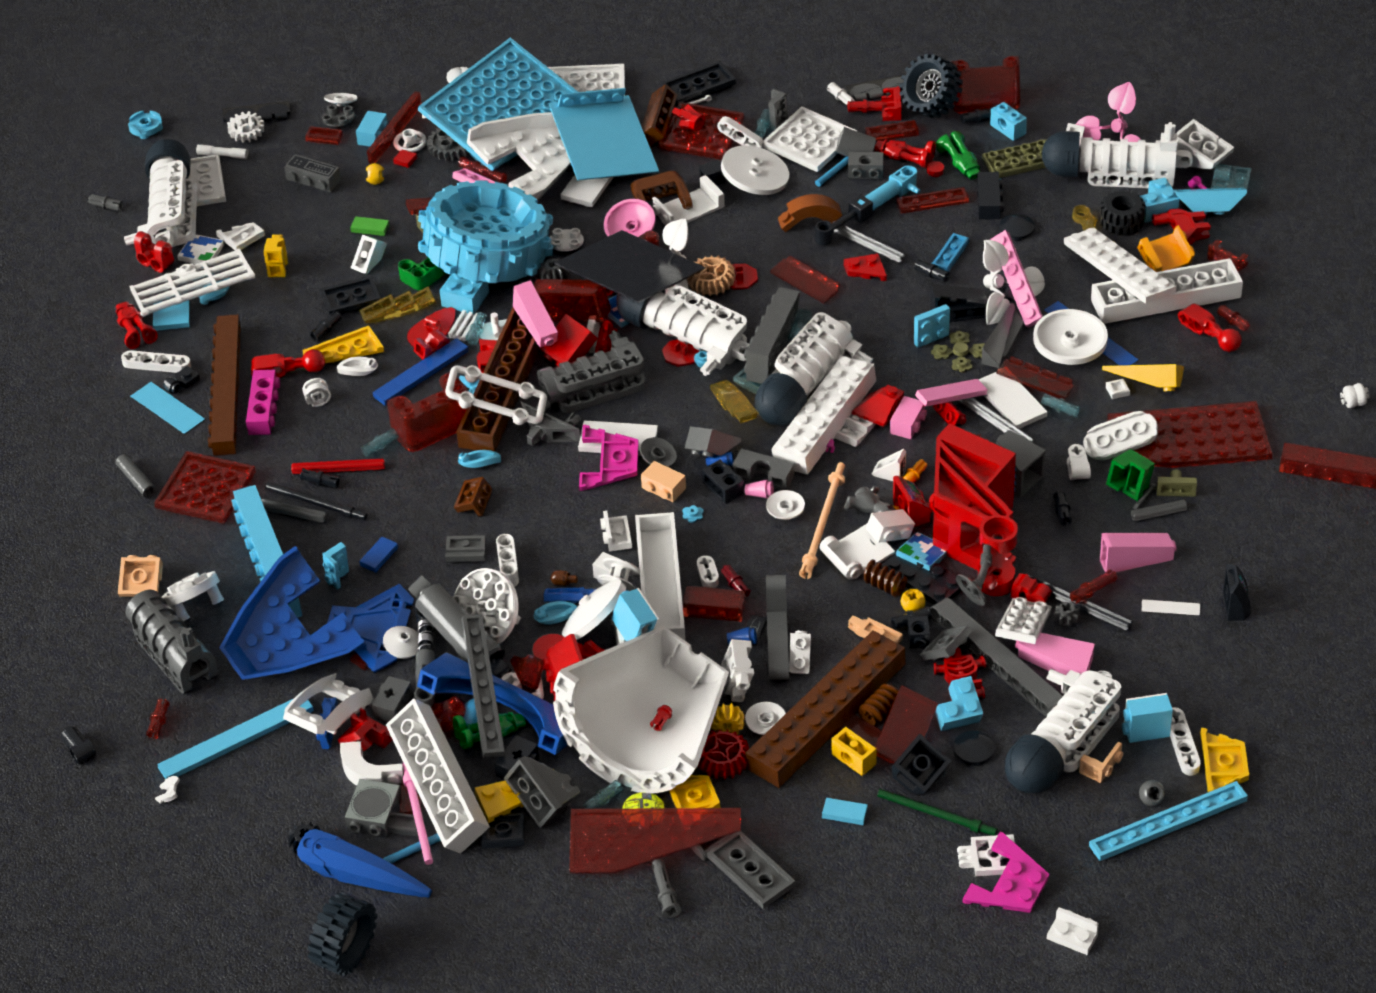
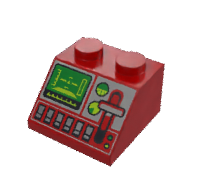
(911, 500)

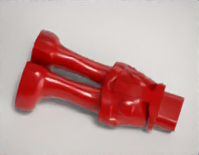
(900, 150)
(130, 316)

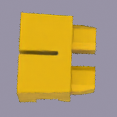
(275, 256)

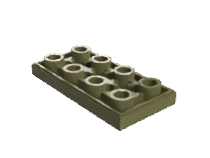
(1015, 159)

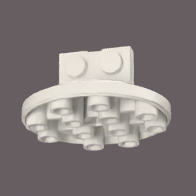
(494, 597)

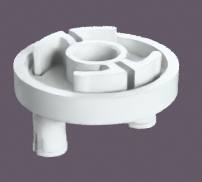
(191, 587)

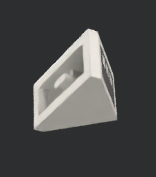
(891, 466)

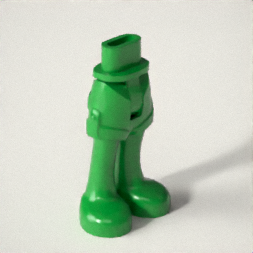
(965, 161)
(467, 732)

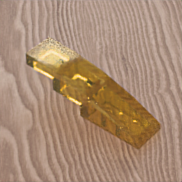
(391, 307)
(734, 401)

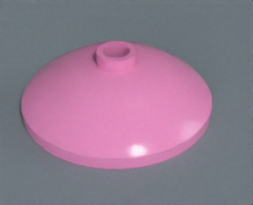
(630, 214)

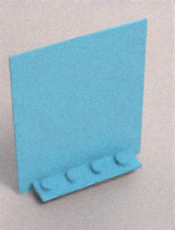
(602, 134)

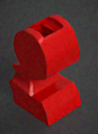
(433, 342)
(486, 350)
(1033, 590)

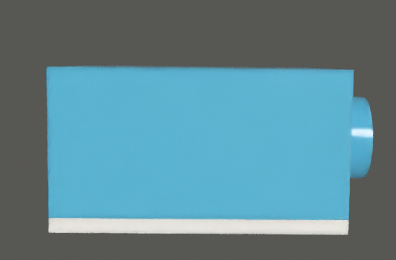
(634, 614)
(1147, 717)

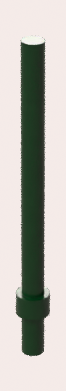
(975, 825)

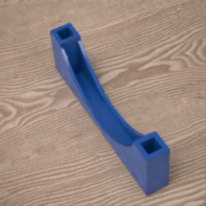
(452, 675)

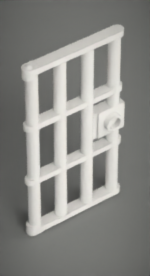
(188, 273)

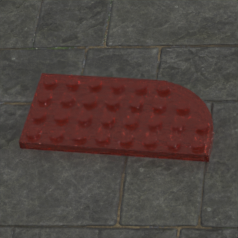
(1206, 435)

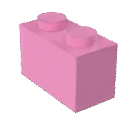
(907, 417)

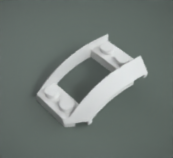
(351, 699)

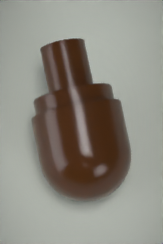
(563, 578)

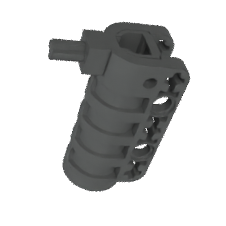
(594, 376)
(169, 640)

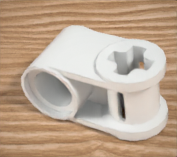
(1077, 463)

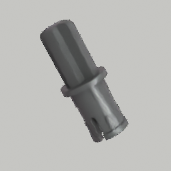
(105, 202)

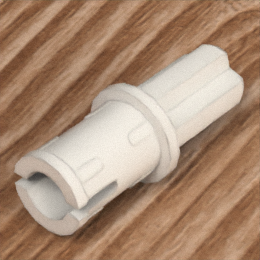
(839, 93)

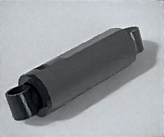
(446, 617)

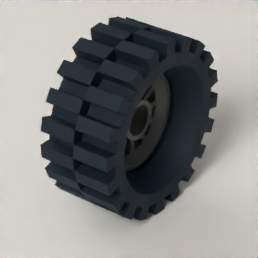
(931, 86)
(342, 933)

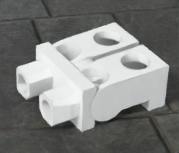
(739, 668)

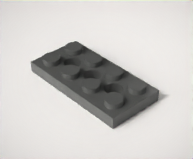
(751, 857)

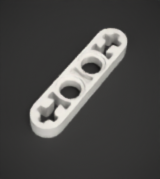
(135, 360)
(1186, 740)

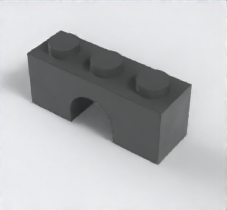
(751, 463)

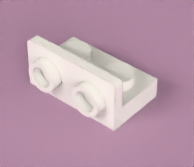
(1073, 931)

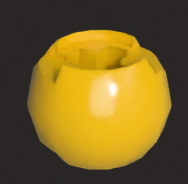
(375, 174)
(912, 600)

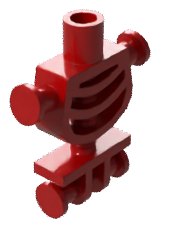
(961, 667)

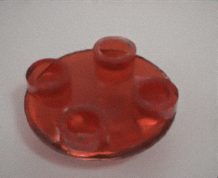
(446, 711)

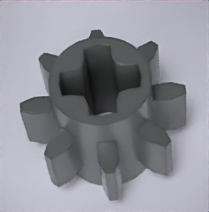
(1066, 614)

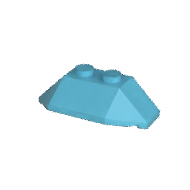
(1211, 200)

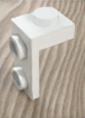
(799, 652)

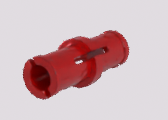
(855, 106)

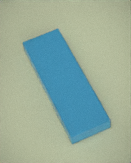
(951, 251)

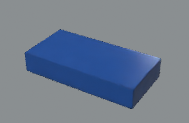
(378, 554)

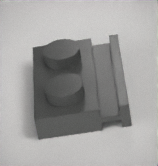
(465, 548)

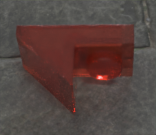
(528, 670)

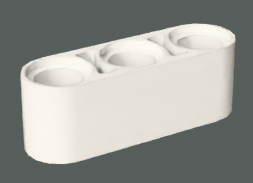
(507, 557)

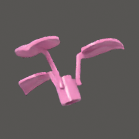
(1120, 99)

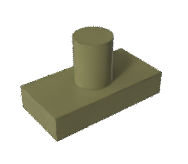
(1176, 485)

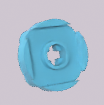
(152, 124)

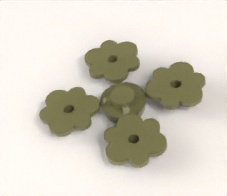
(959, 349)

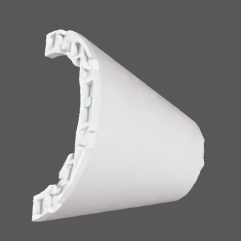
(613, 697)

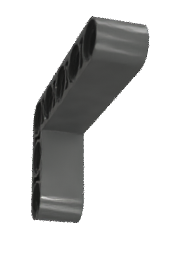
(777, 627)

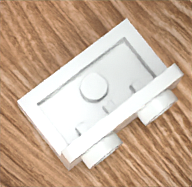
(617, 532)

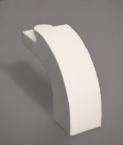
(357, 768)

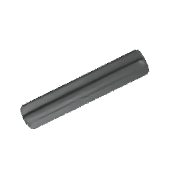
(1158, 510)

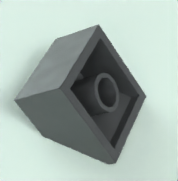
(709, 442)

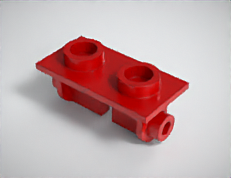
(603, 341)
(950, 413)

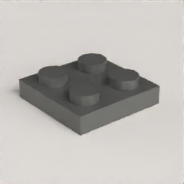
(945, 643)

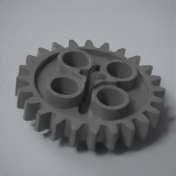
(444, 146)

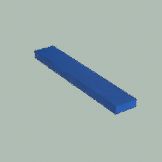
(421, 371)

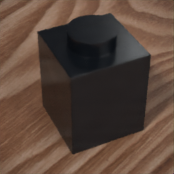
(713, 172)

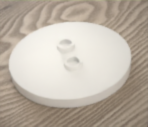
(755, 170)

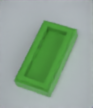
(369, 226)

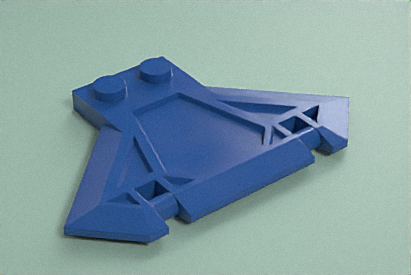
(374, 619)

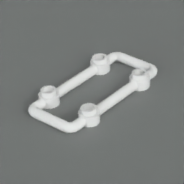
(524, 389)

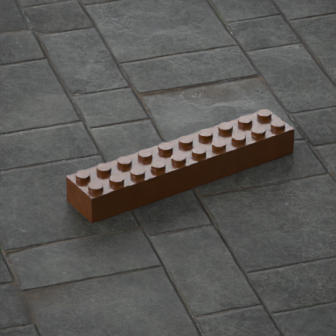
(511, 361)
(825, 708)

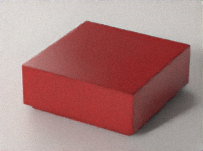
(405, 158)

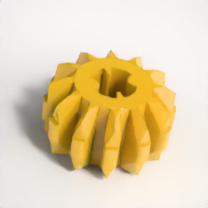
(728, 718)

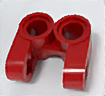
(147, 253)

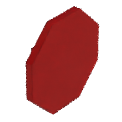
(744, 276)
(679, 353)

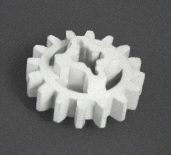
(245, 127)

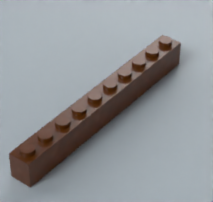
(226, 385)

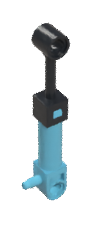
(863, 206)

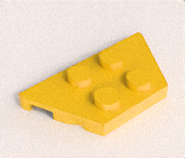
(1223, 760)
(695, 793)

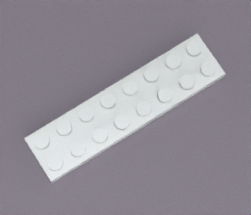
(1120, 265)

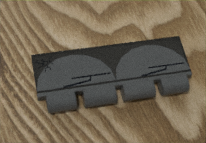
(873, 88)

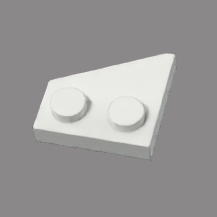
(241, 235)

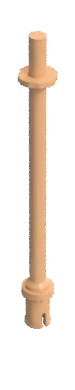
(810, 560)

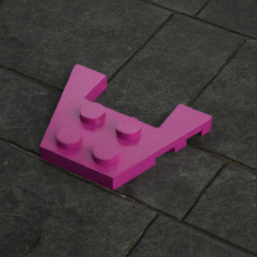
(617, 460)
(1019, 883)

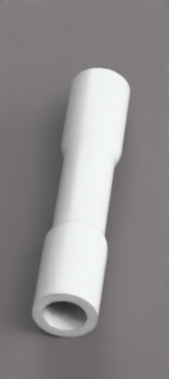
(229, 152)

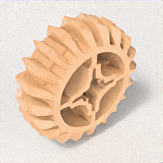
(715, 278)

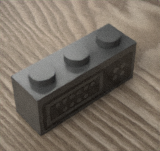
(312, 173)

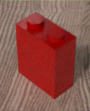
(572, 342)

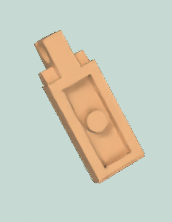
(865, 626)

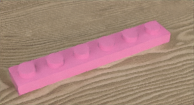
(1019, 283)

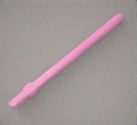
(417, 816)

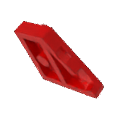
(865, 267)

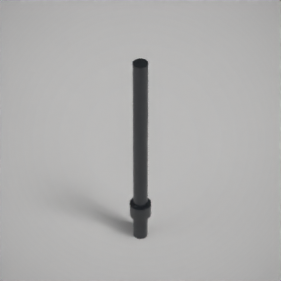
(347, 511)

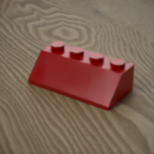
(560, 656)

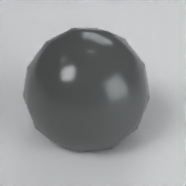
(1152, 793)

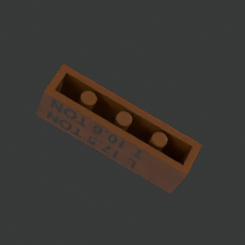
(658, 114)

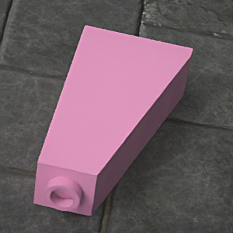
(533, 314)
(1135, 550)
(1057, 653)

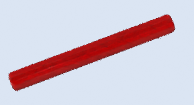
(339, 466)

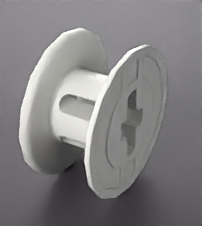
(619, 570)

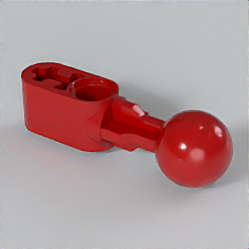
(1202, 321)
(312, 361)

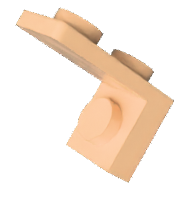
(1097, 770)

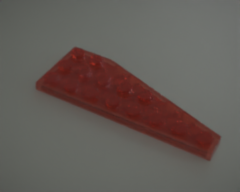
(629, 837)

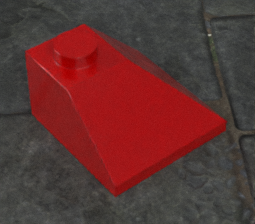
(879, 405)

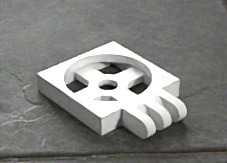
(970, 856)

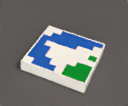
(200, 249)

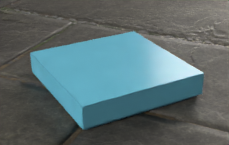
(172, 317)

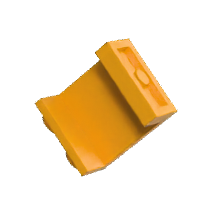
(1167, 252)

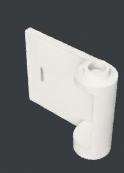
(855, 552)

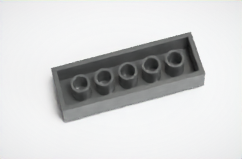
(771, 335)

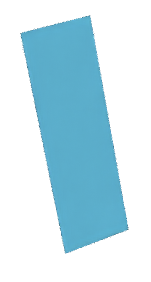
(167, 407)

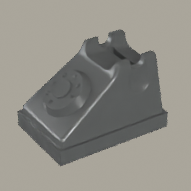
(541, 789)

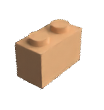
(663, 481)

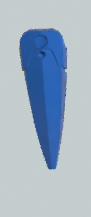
(353, 865)

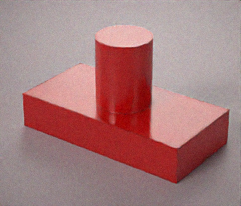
(357, 733)

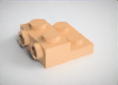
(139, 574)

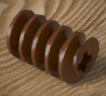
(883, 579)
(878, 704)

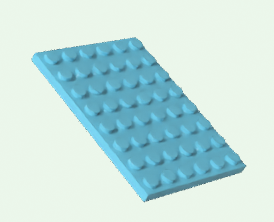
(495, 88)

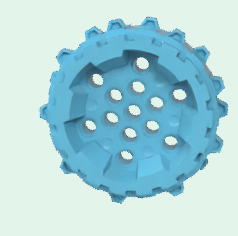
(485, 232)

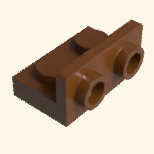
(473, 496)

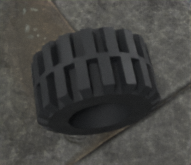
(1122, 212)

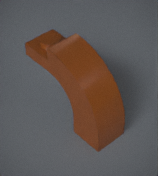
(809, 206)

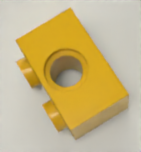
(854, 751)

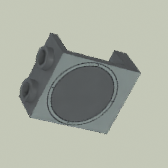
(372, 807)

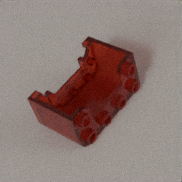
(427, 419)

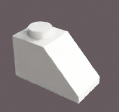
(368, 254)

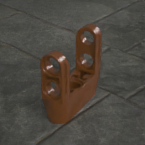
(660, 186)

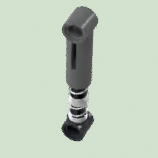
(423, 656)

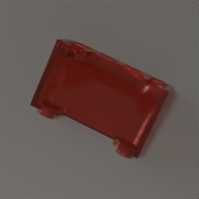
(988, 85)

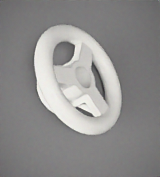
(410, 138)

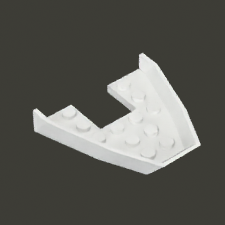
(533, 139)

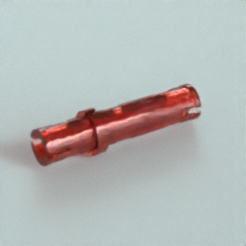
(480, 169)
(1088, 589)

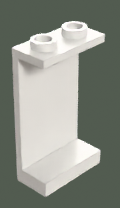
(704, 201)

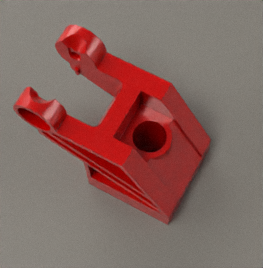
(975, 504)

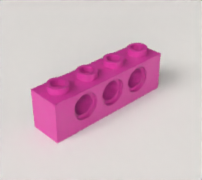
(262, 402)

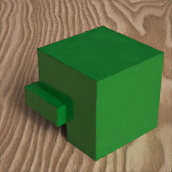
(1130, 474)

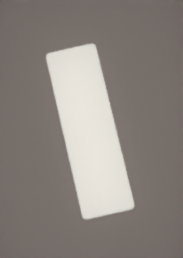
(1170, 607)

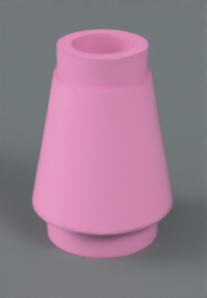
(760, 489)

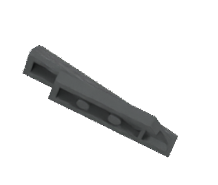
(1002, 338)

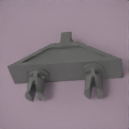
(551, 428)

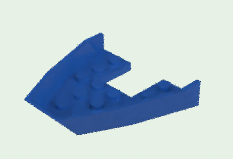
(269, 635)

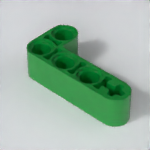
(419, 275)

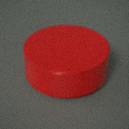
(935, 168)

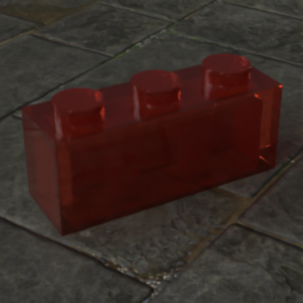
(714, 603)

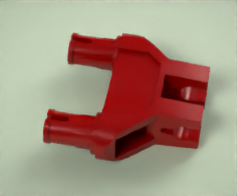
(1189, 222)

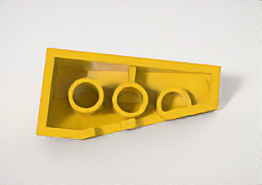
(1162, 376)

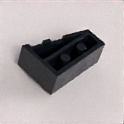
(962, 301)

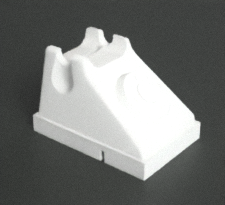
(1203, 144)

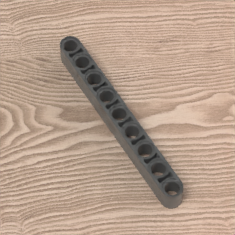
(998, 657)

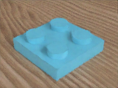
(931, 325)

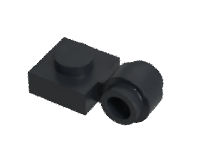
(185, 378)

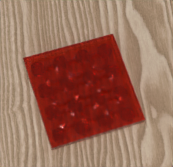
(705, 142)
(204, 487)

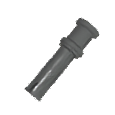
(667, 895)

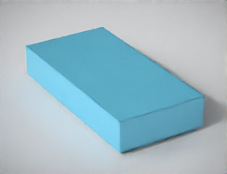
(844, 811)

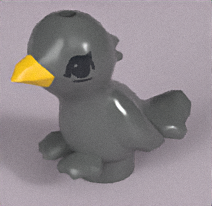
(868, 501)

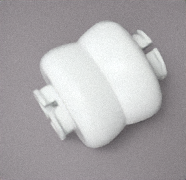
(1354, 395)

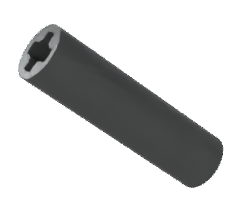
(135, 475)

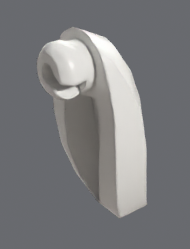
(357, 366)

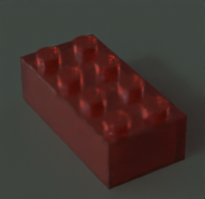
(577, 298)

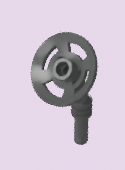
(974, 587)

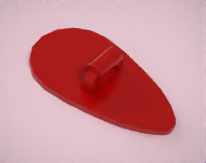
(438, 320)

